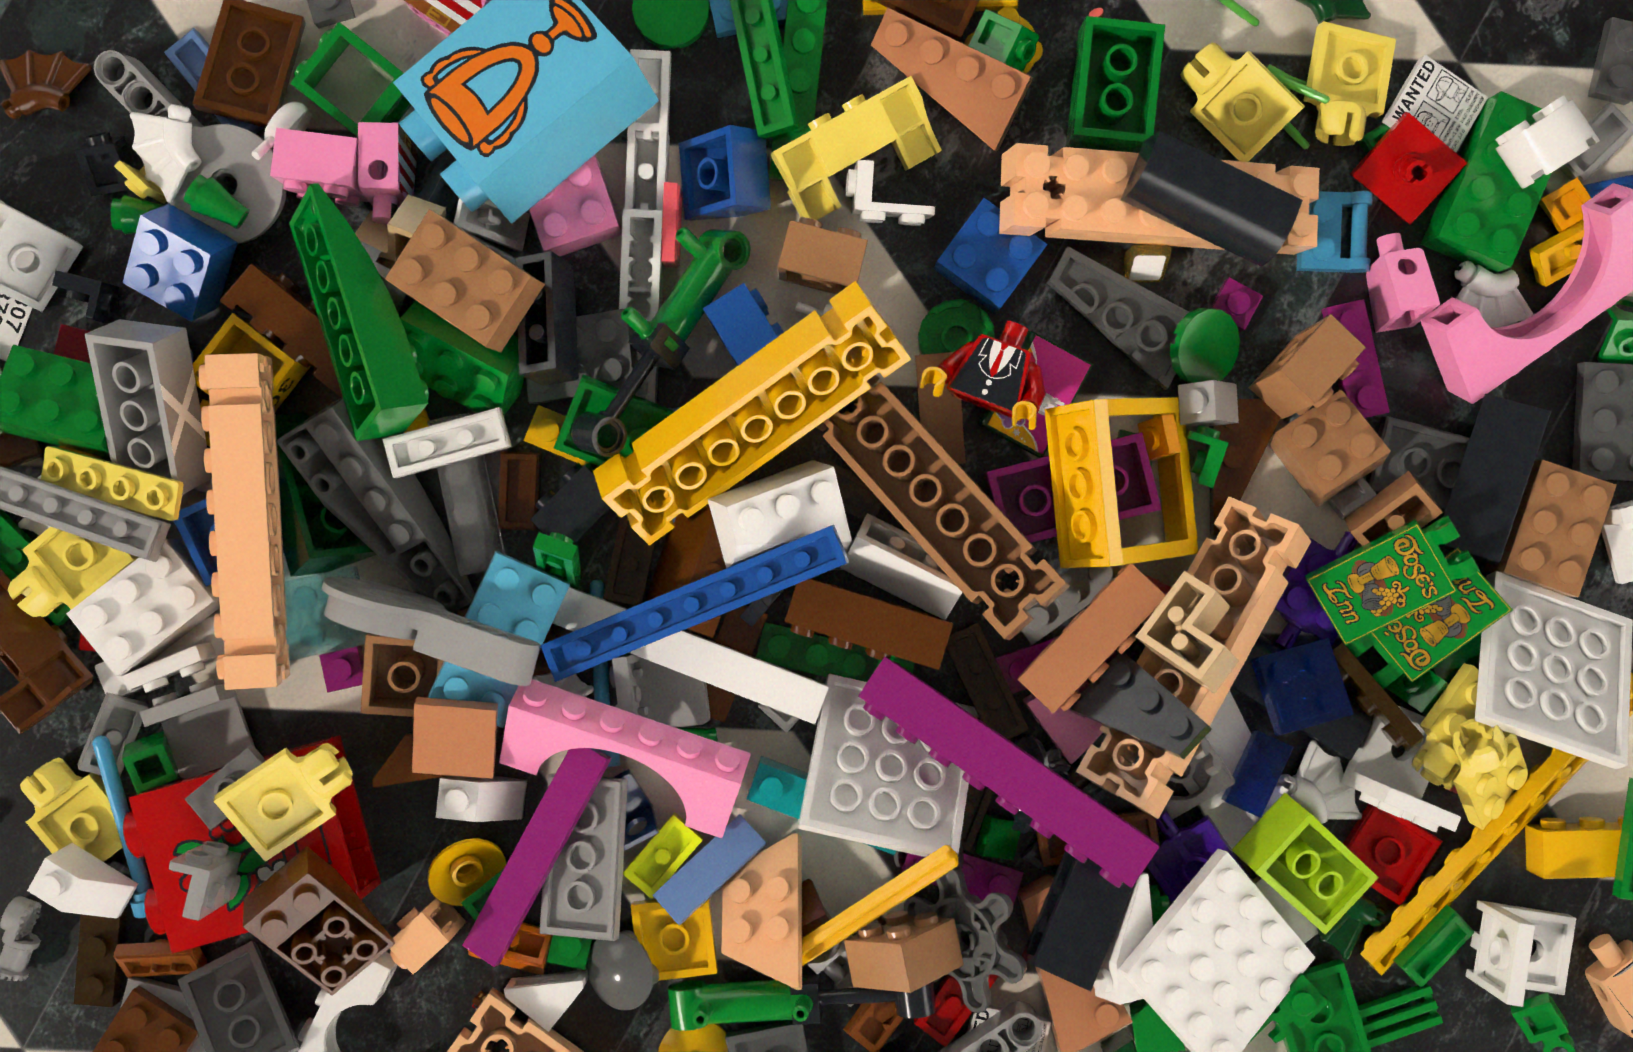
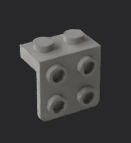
(659, 692)
(201, 728)

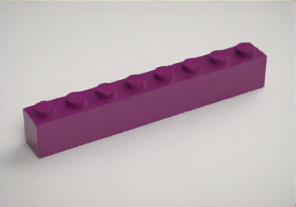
(1010, 772)

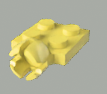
(1355, 74)
(1238, 100)
(64, 571)
(1450, 710)
(1489, 770)
(285, 798)
(71, 810)

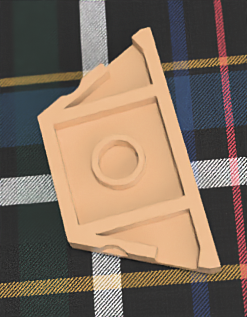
(766, 913)

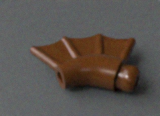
(40, 82)

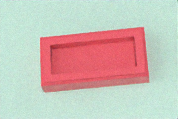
(671, 224)

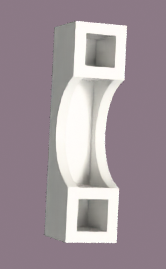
(364, 989)

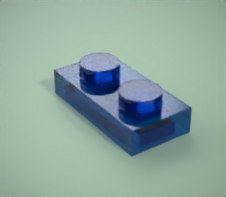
(1257, 773)

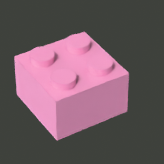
(319, 158)
(577, 212)

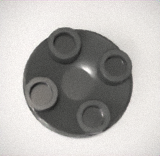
(621, 971)

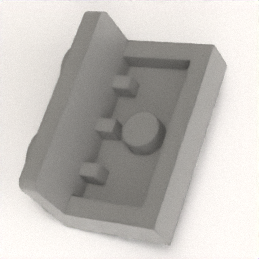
(212, 878)

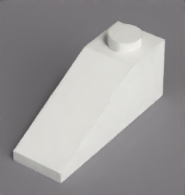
(1131, 929)

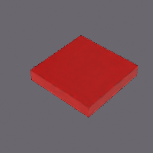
(1392, 850)

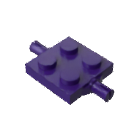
(1298, 602)
(1185, 852)

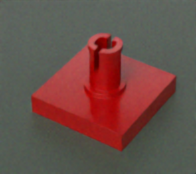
(1408, 168)

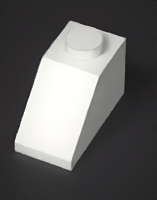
(481, 798)
(82, 884)

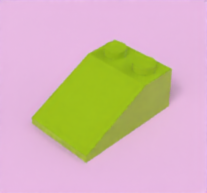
(1305, 863)

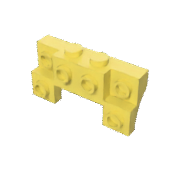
(836, 143)

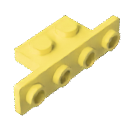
(113, 483)

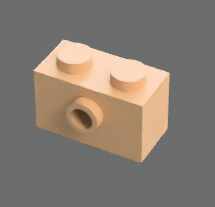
(424, 934)

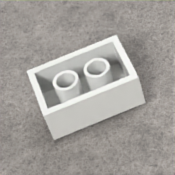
(145, 609)

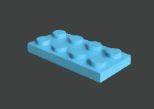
(513, 600)

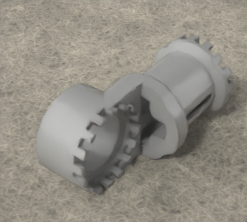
(19, 941)

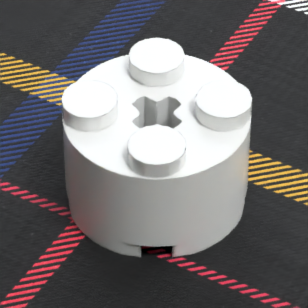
(1548, 144)

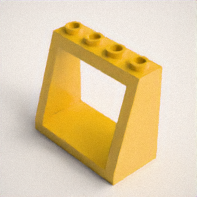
(1087, 491)

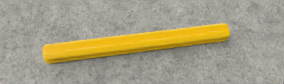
(878, 902)

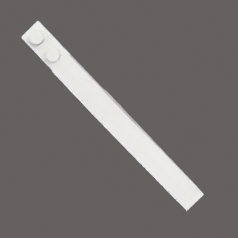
(643, 213)

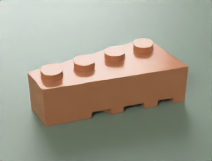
(961, 79)
(1091, 639)
(1074, 1012)

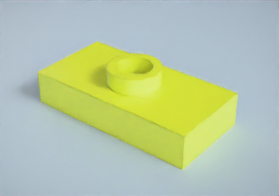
(663, 855)

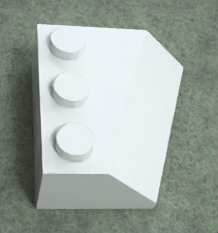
(779, 511)

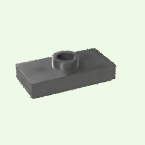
(203, 798)

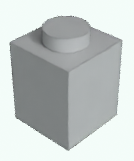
(1208, 403)

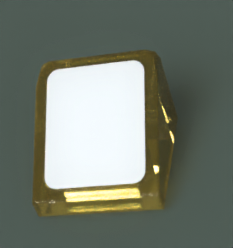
(1146, 262)

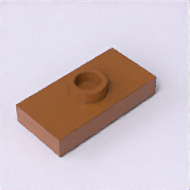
(157, 959)
(873, 1024)

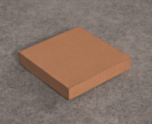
(454, 737)

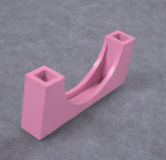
(1482, 357)
(554, 720)

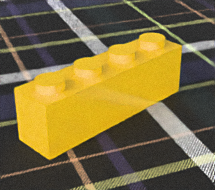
(1573, 849)

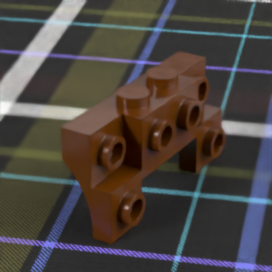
(38, 660)

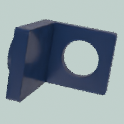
(637, 810)

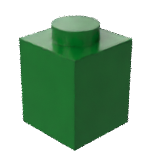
(150, 762)

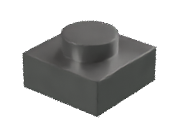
(1352, 498)

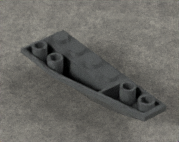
(382, 510)

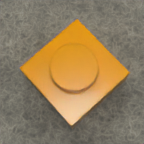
(1564, 204)
(1160, 436)

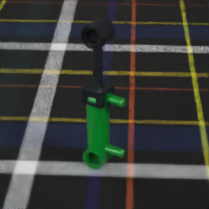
(664, 338)
(697, 1004)

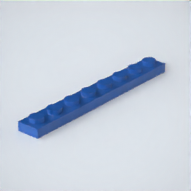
(695, 603)

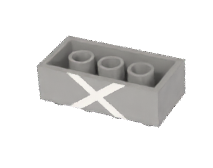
(149, 399)

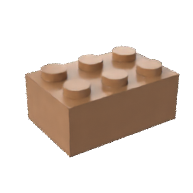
(464, 281)
(1556, 528)

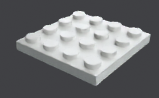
(1557, 672)
(875, 783)
(1217, 960)

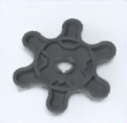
(988, 943)

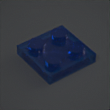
(1302, 687)

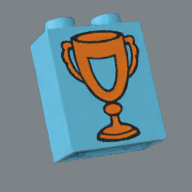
(522, 99)

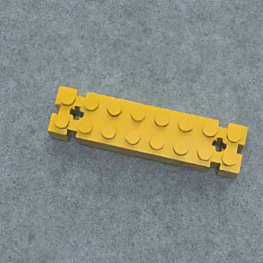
(751, 414)

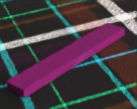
(536, 853)

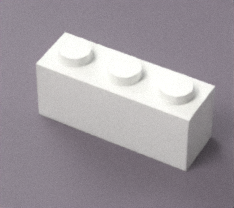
(901, 567)

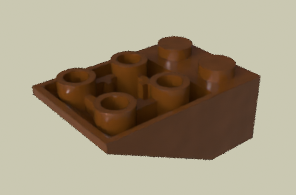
(315, 922)

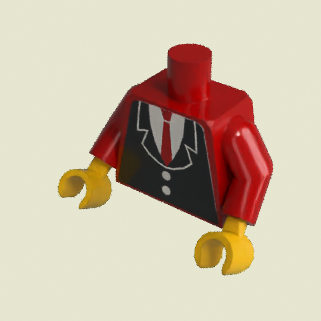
(993, 375)

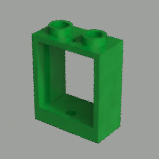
(389, 106)

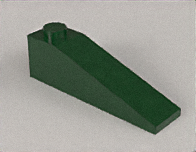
(310, 533)

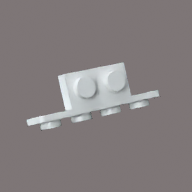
(182, 657)

